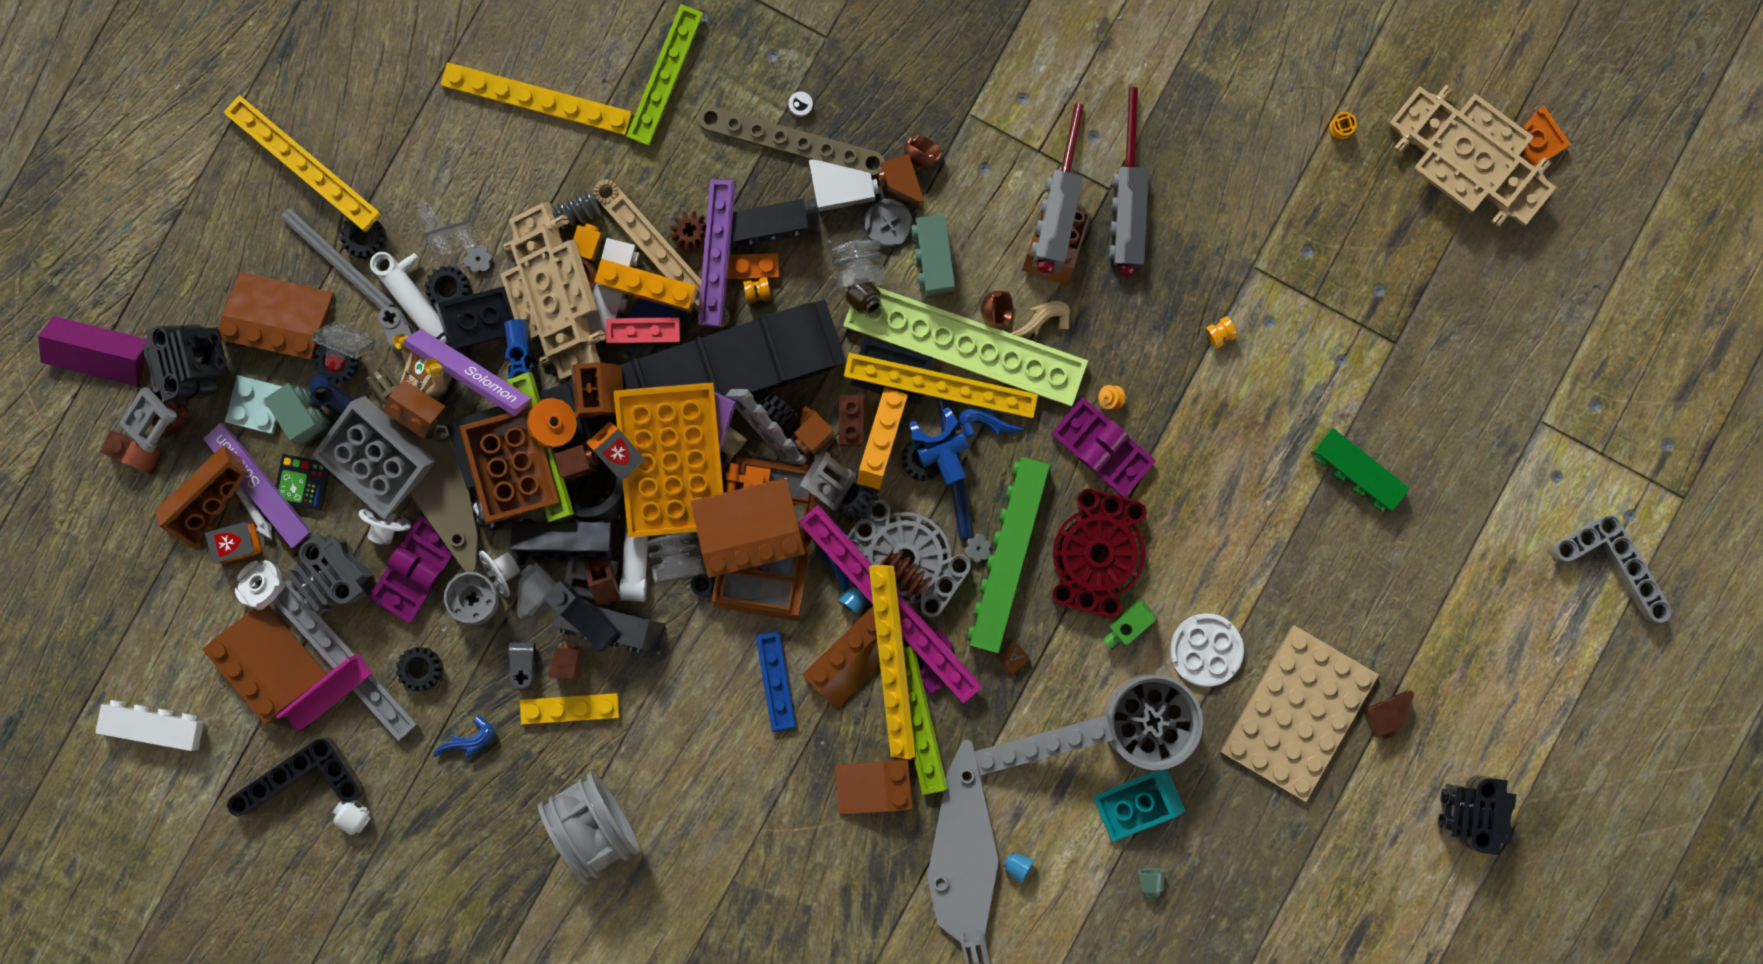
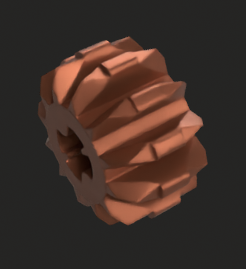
(682, 228)

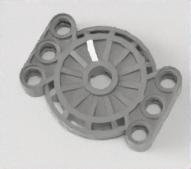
(921, 542)

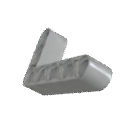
(1619, 561)

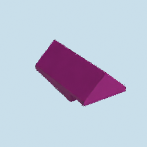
(92, 350)

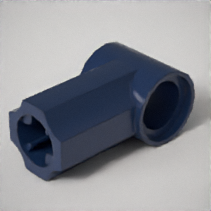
(331, 398)

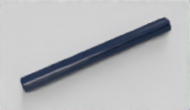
(957, 489)

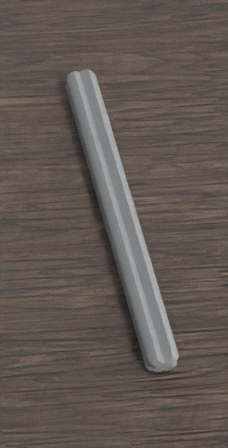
(336, 259)

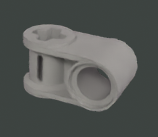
(399, 326)

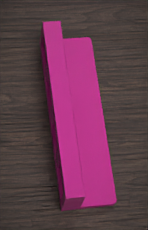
(326, 692)

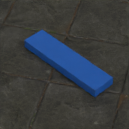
(775, 681)

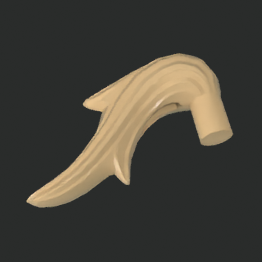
(1044, 312)

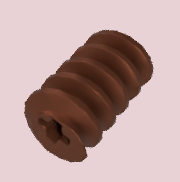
(906, 574)

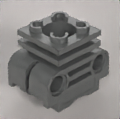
(327, 577)

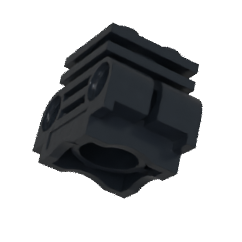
(185, 361)
(1472, 813)

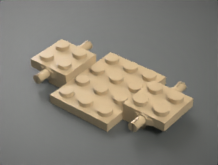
(1473, 154)
(551, 290)

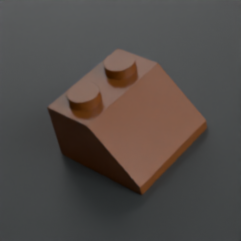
(901, 181)
(414, 409)

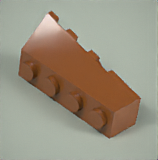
(812, 432)
(201, 497)

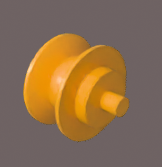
(1111, 397)

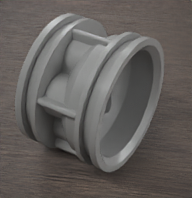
(588, 827)

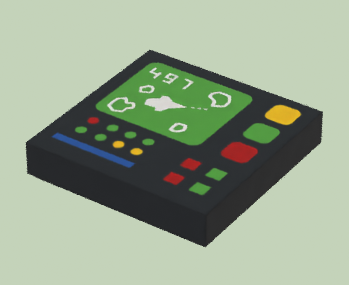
(302, 481)

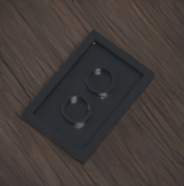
(475, 318)
(893, 354)

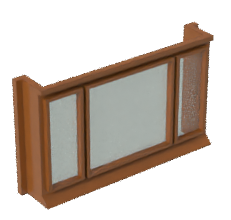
(777, 586)

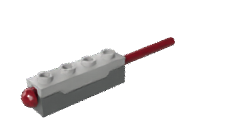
(1129, 203)
(1058, 208)

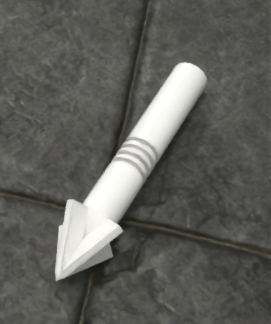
(262, 526)

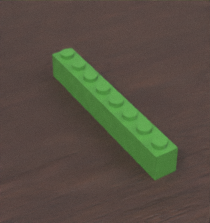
(1009, 554)

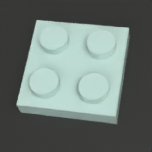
(248, 405)

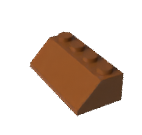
(847, 662)

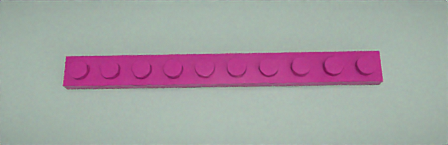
(913, 627)

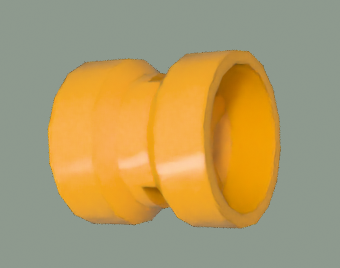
(1338, 127)
(762, 288)
(1221, 332)

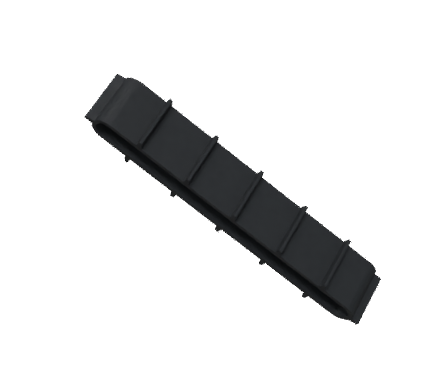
(748, 356)

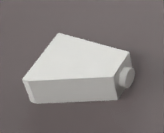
(841, 186)

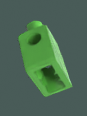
(1138, 616)

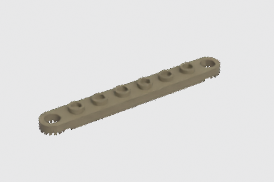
(789, 140)

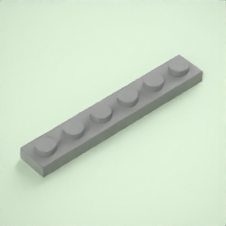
(1045, 744)

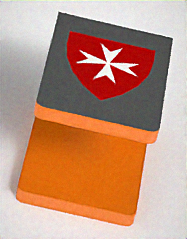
(615, 450)
(233, 543)

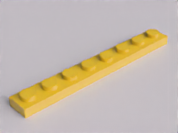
(536, 99)
(302, 163)
(940, 385)
(892, 661)

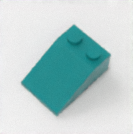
(1139, 804)

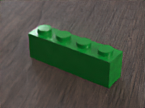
(1359, 470)

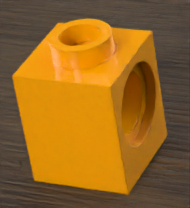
(588, 241)

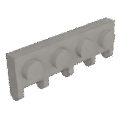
(763, 425)

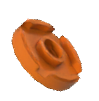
(539, 423)

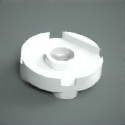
(269, 589)

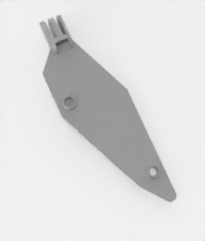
(964, 858)

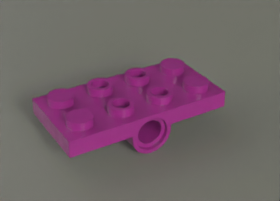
(1103, 447)
(413, 571)

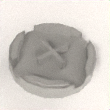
(888, 222)

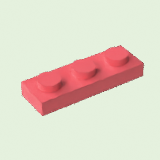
(642, 330)

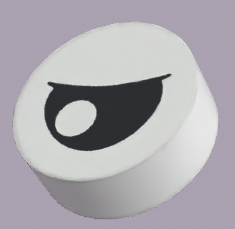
(800, 104)

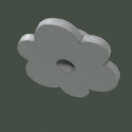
(478, 252)
(983, 548)

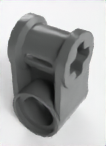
(522, 659)

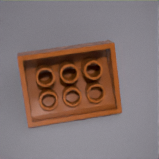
(274, 316)
(507, 467)
(747, 527)
(264, 662)

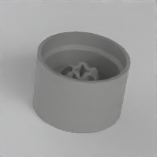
(1184, 742)

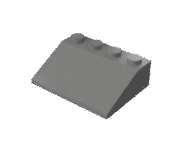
(373, 456)

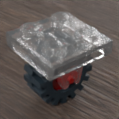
(340, 351)

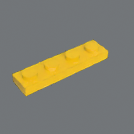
(569, 708)

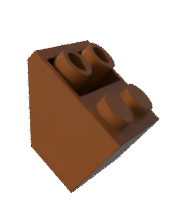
(595, 388)

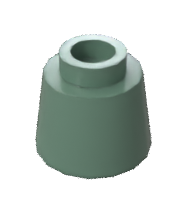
(1151, 881)

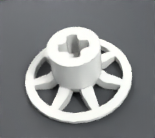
(382, 529)
(502, 568)

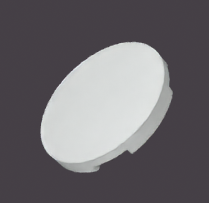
(1206, 650)

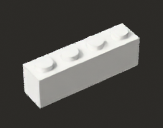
(609, 302)
(150, 727)

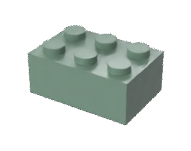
(933, 255)
(298, 414)

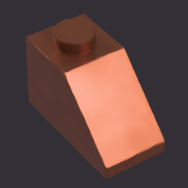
(129, 452)
(602, 581)
(566, 662)
(1389, 714)

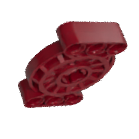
(1110, 531)

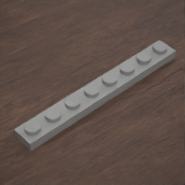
(336, 651)

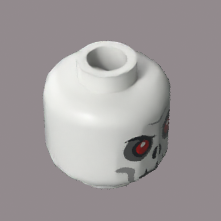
(351, 816)

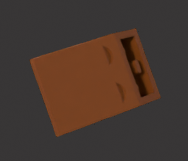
(1078, 231)

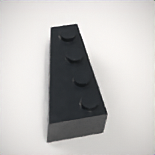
(774, 223)
(560, 540)
(632, 630)

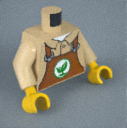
(422, 373)

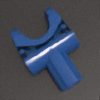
(518, 344)
(944, 451)

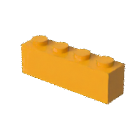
(646, 285)
(881, 438)

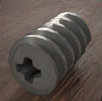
(577, 208)

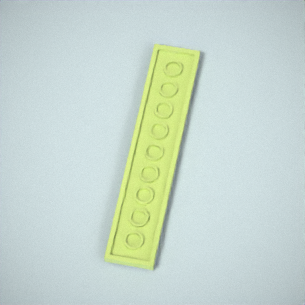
(972, 346)

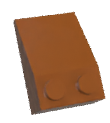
(873, 786)

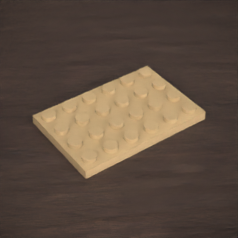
(1299, 713)

